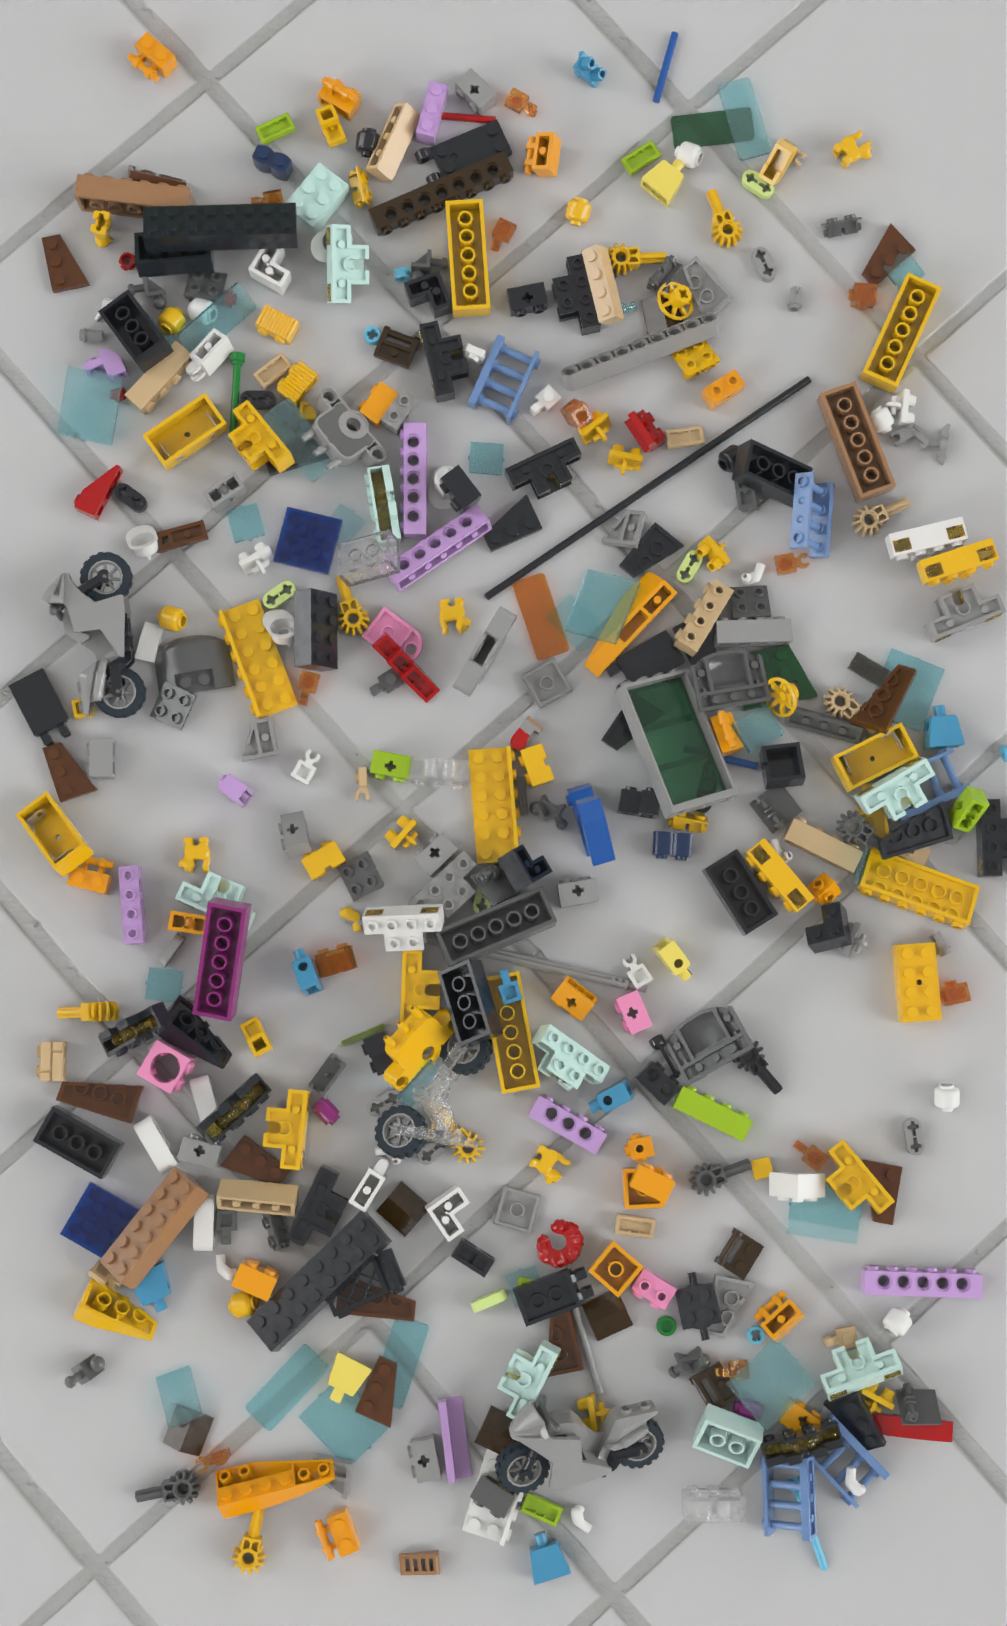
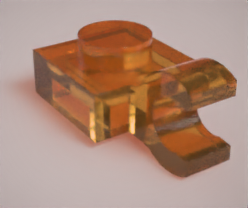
(518, 101)
(272, 196)
(503, 233)
(308, 684)
(812, 1156)
(733, 1368)
(218, 1458)

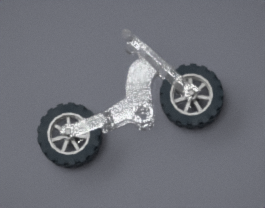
(433, 1099)

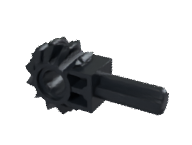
(757, 1066)

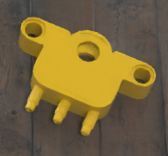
(413, 1041)

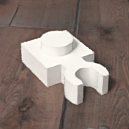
(475, 354)
(305, 770)
(638, 973)

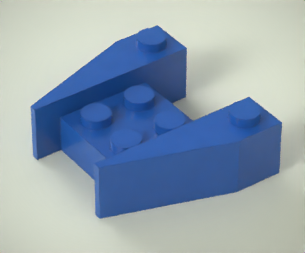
(591, 823)

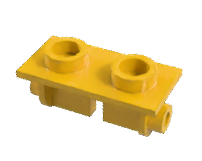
(359, 179)
(696, 822)

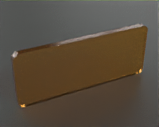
(540, 616)

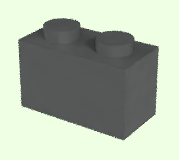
(493, 1496)

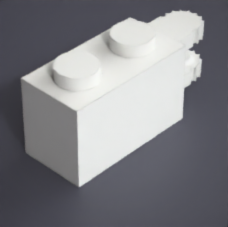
(209, 355)
(369, 1185)

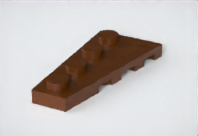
(104, 1099)

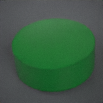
(666, 1325)

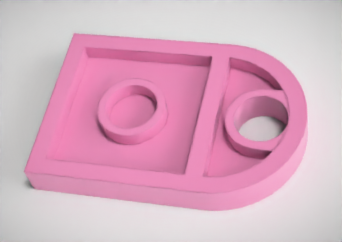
(396, 628)

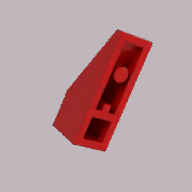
(97, 494)

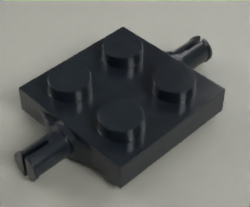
(698, 1306)

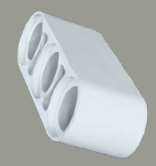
(204, 1095)
(156, 1144)
(205, 1225)

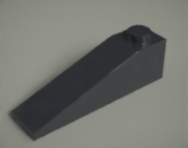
(193, 1035)

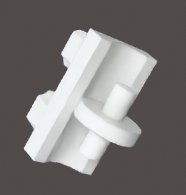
(899, 408)
(256, 561)

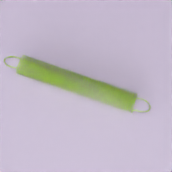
(365, 1032)

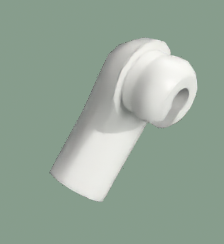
(785, 855)
(578, 1518)

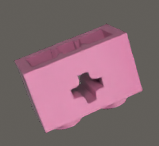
(633, 1001)

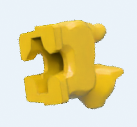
(851, 151)
(102, 228)
(453, 613)
(195, 852)
(547, 1161)

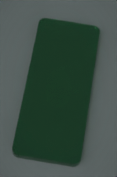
(701, 129)

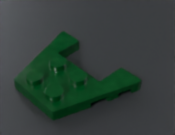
(783, 663)

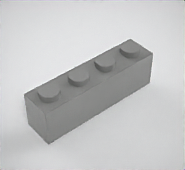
(752, 632)

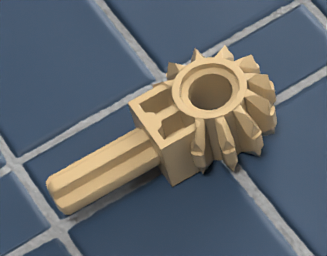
(878, 515)
(849, 706)

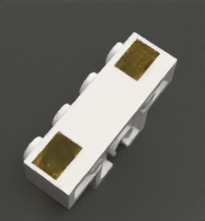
(926, 540)
(405, 925)

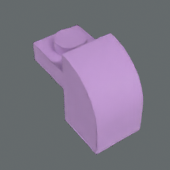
(107, 361)

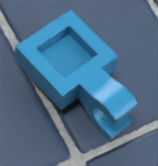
(509, 989)

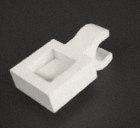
(545, 400)

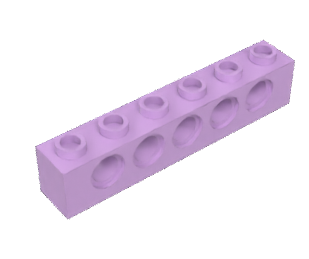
(415, 432)
(447, 547)
(971, 1289)

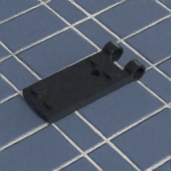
(468, 147)

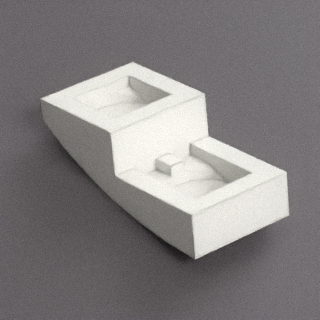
(149, 642)

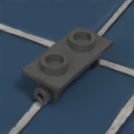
(834, 226)
(668, 271)
(276, 1237)

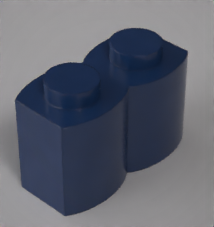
(272, 162)
(672, 844)

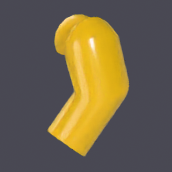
(352, 915)

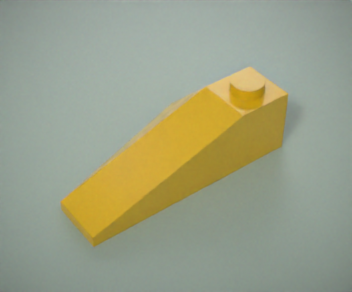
(113, 1312)

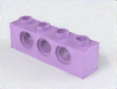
(132, 905)
(591, 1143)

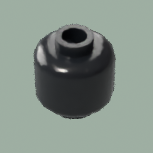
(367, 141)
(727, 458)

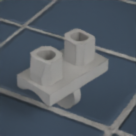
(855, 930)

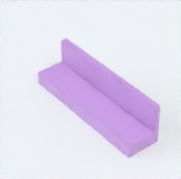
(454, 1438)

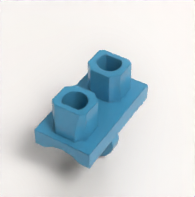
(588, 69)

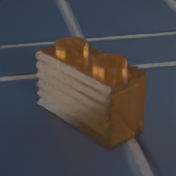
(336, 960)

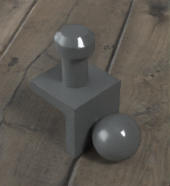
(424, 265)
(151, 290)
(549, 811)
(689, 1363)
(85, 1371)

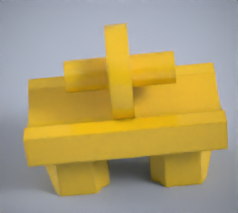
(596, 429)
(625, 460)
(714, 552)
(407, 825)
(885, 1399)
(589, 1403)

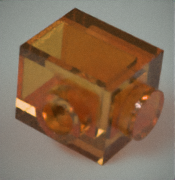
(863, 295)
(576, 413)
(954, 993)

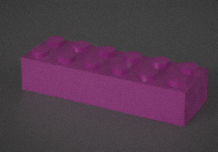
(221, 958)

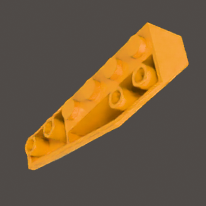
(651, 599)
(268, 1483)

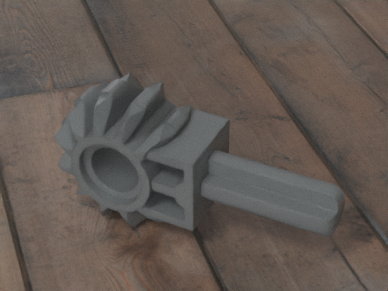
(862, 833)
(718, 1175)
(171, 1490)

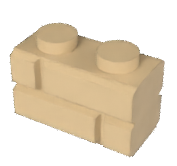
(52, 1061)

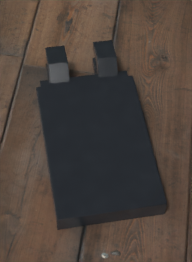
(648, 659)
(40, 705)
(551, 1295)

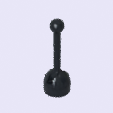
(658, 1043)

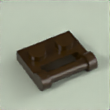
(394, 352)
(743, 1258)
(718, 1384)

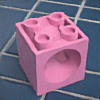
(150, 1072)

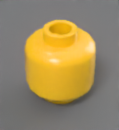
(578, 211)
(171, 321)
(172, 618)
(243, 1304)

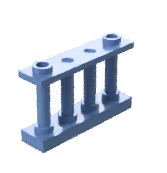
(484, 380)
(821, 515)
(940, 795)
(861, 1456)
(806, 1506)

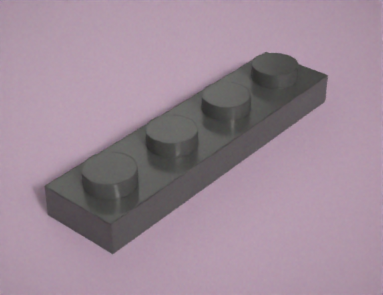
(824, 725)

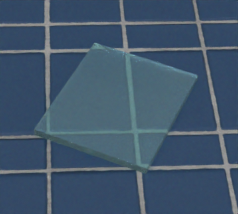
(90, 405)
(602, 606)
(921, 692)
(824, 1219)
(771, 1384)
(341, 1427)

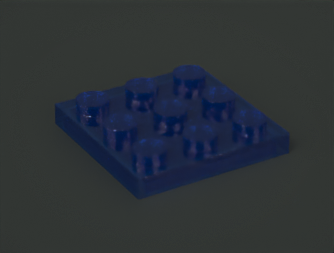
(308, 541)
(98, 1219)

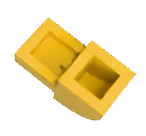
(330, 125)
(256, 1037)

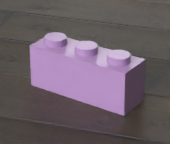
(431, 113)
(235, 789)

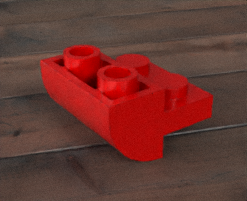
(644, 431)

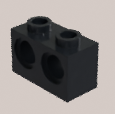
(654, 1086)
(473, 1257)

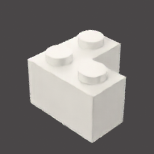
(267, 271)
(797, 1186)
(443, 1210)

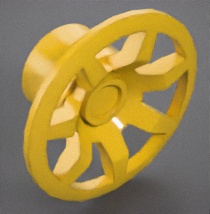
(677, 299)
(784, 696)

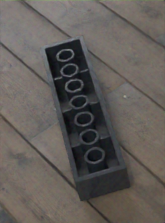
(220, 227)
(319, 1281)

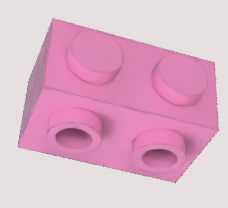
(652, 1288)

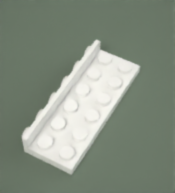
(480, 1520)

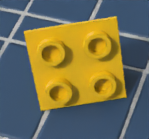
(695, 359)

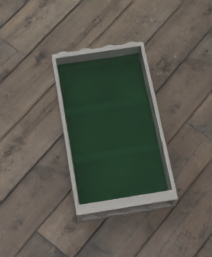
(675, 742)

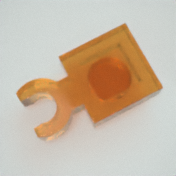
(787, 563)

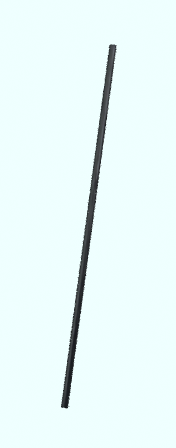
(647, 488)

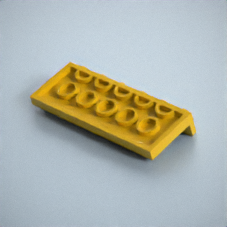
(257, 659)
(494, 802)
(919, 889)

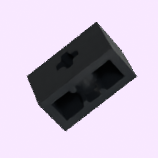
(534, 293)

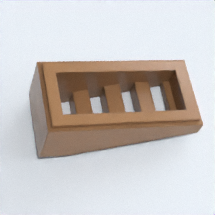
(420, 1555)

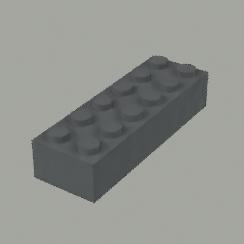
(496, 927)

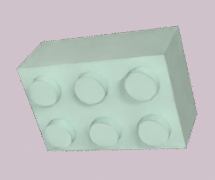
(318, 198)
(728, 1436)

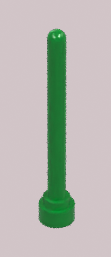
(237, 360)

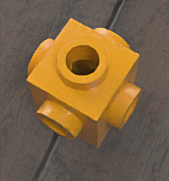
(824, 889)
(646, 1147)

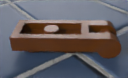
(182, 536)

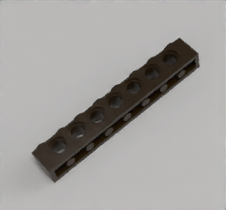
(446, 184)

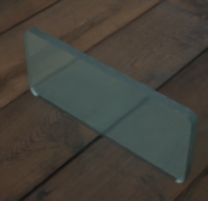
(744, 119)
(222, 315)
(289, 426)
(405, 1348)
(287, 1387)

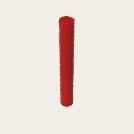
(467, 117)

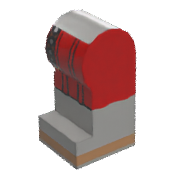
(528, 727)

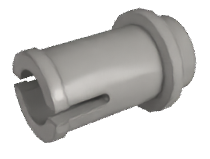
(795, 298)
(90, 335)
(940, 944)

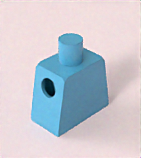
(942, 730)
(309, 979)
(619, 1092)
(154, 1287)
(547, 1559)

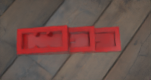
(406, 667)
(892, 1426)

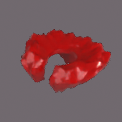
(569, 1253)

